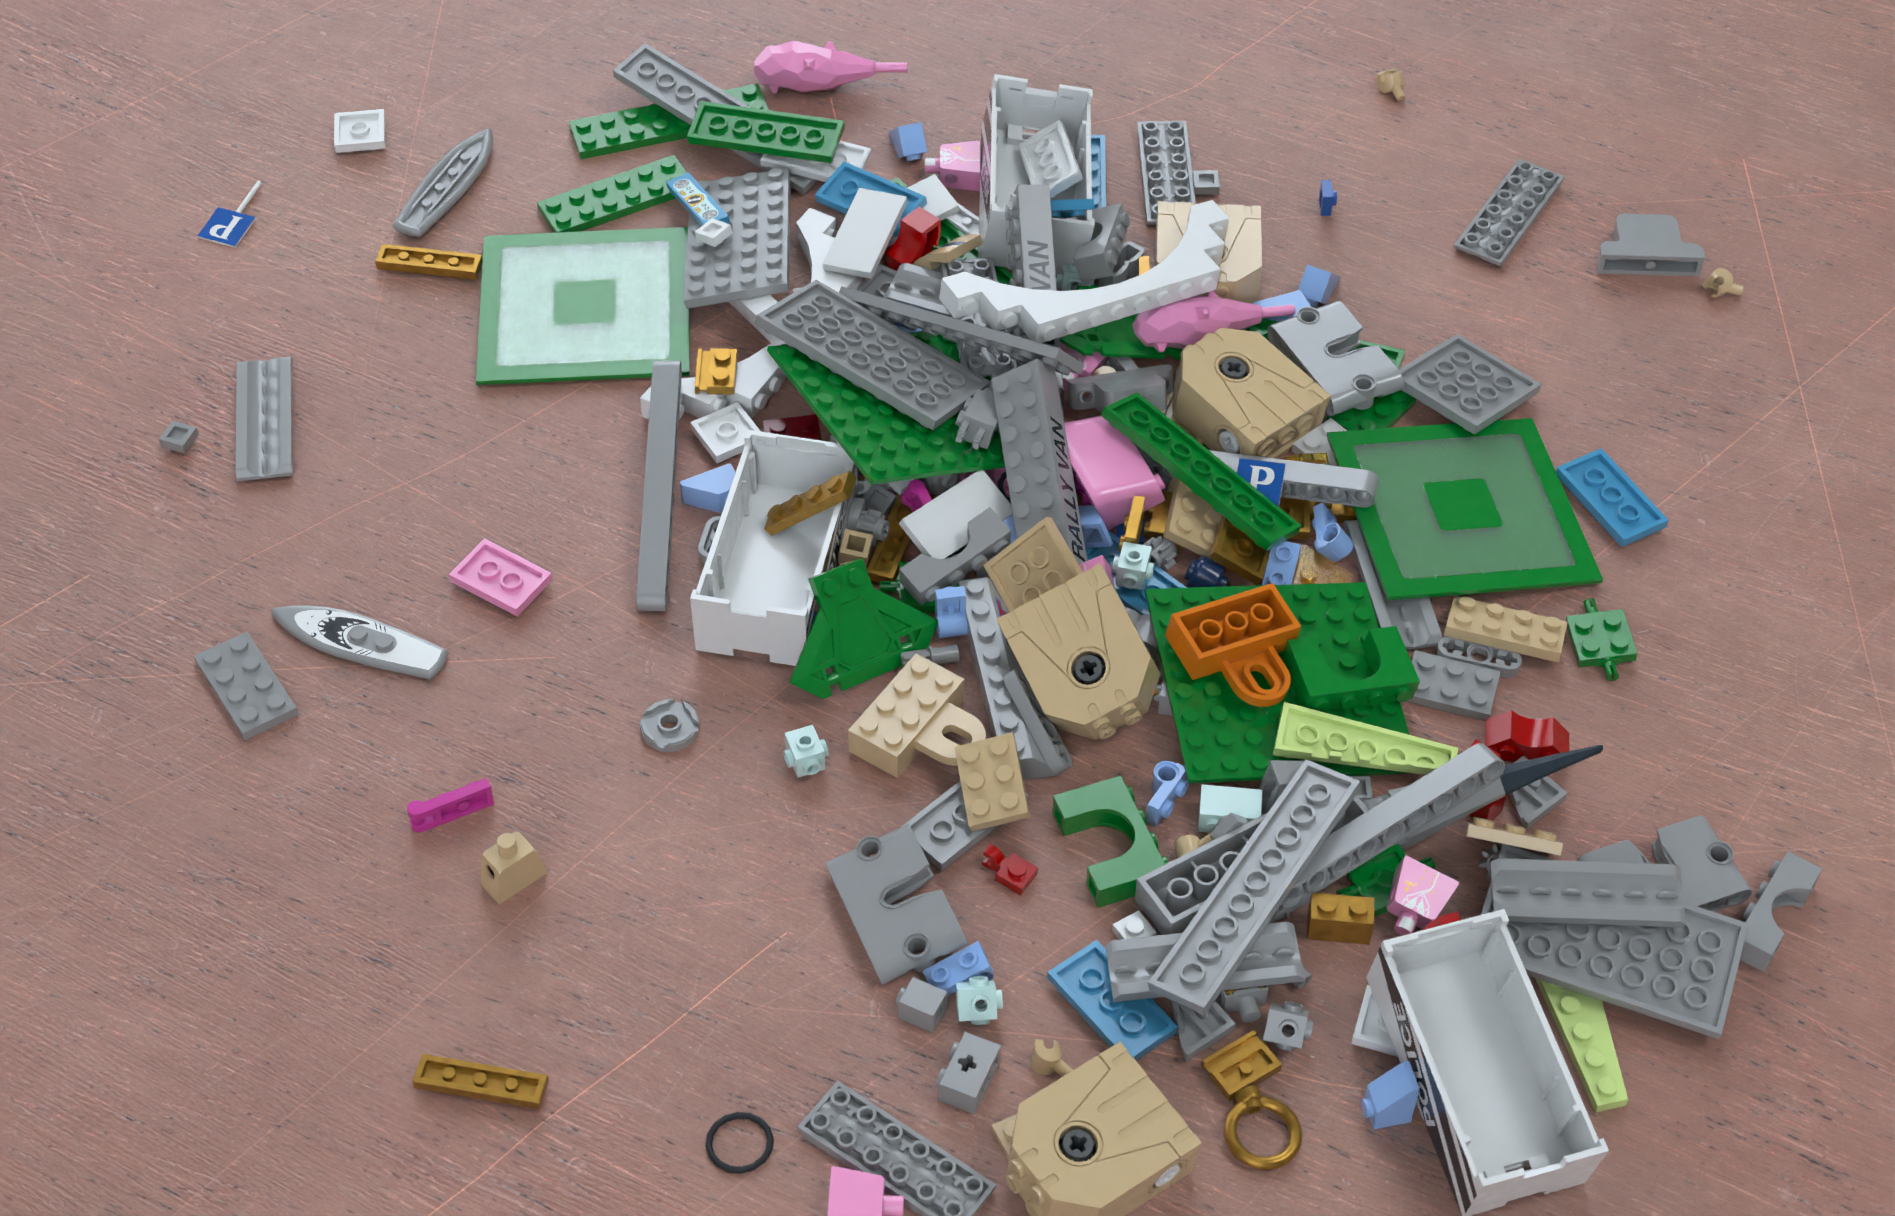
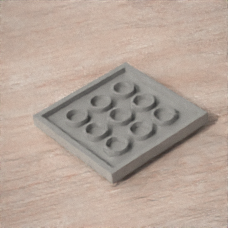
(1467, 383)

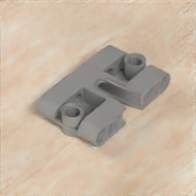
(1321, 347)
(1695, 850)
(895, 931)

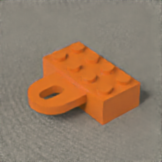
(1238, 638)

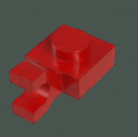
(1011, 872)

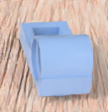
(1330, 537)
(1282, 564)
(950, 612)
(1165, 791)
(959, 968)

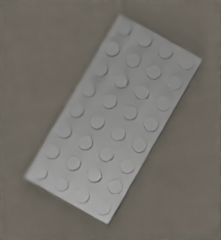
(756, 254)
(872, 353)
(1652, 970)

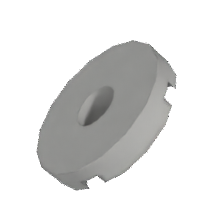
(669, 738)

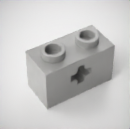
(969, 1072)

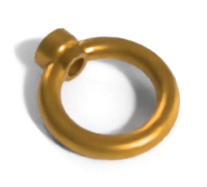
(1250, 1102)

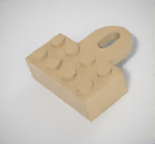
(913, 718)

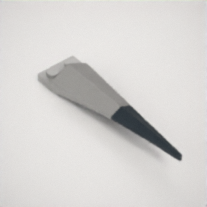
(1513, 778)

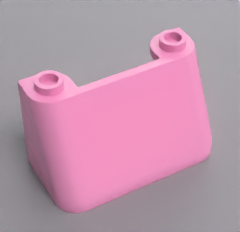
(1110, 469)

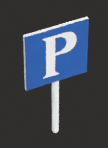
(229, 226)
(1264, 476)

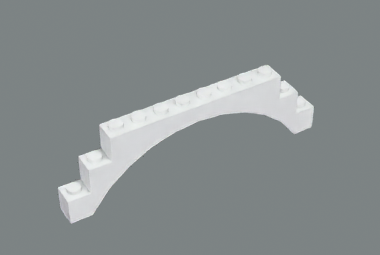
(1054, 314)
(759, 374)

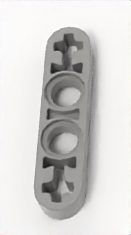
(1039, 725)

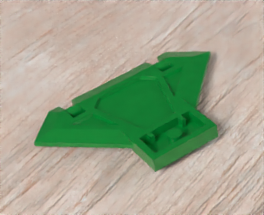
(1114, 340)
(856, 631)

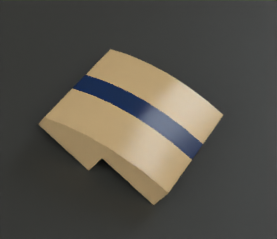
(949, 251)

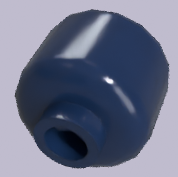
(1205, 573)

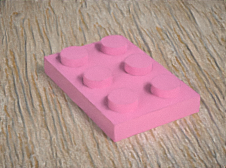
(500, 577)

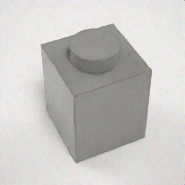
(922, 1004)

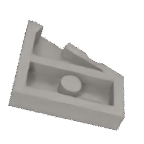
(1536, 799)
(1200, 1031)

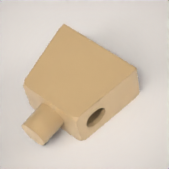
(510, 866)

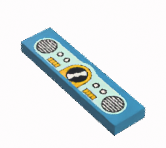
(696, 199)

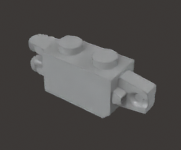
(978, 419)

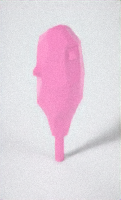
(814, 68)
(1194, 317)

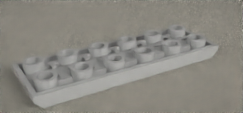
(1164, 165)
(1510, 212)
(919, 289)
(977, 360)
(264, 419)
(1413, 617)
(1588, 892)
(1269, 962)
(881, 1145)

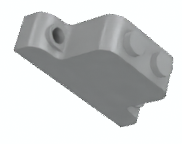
(1649, 247)
(1150, 382)

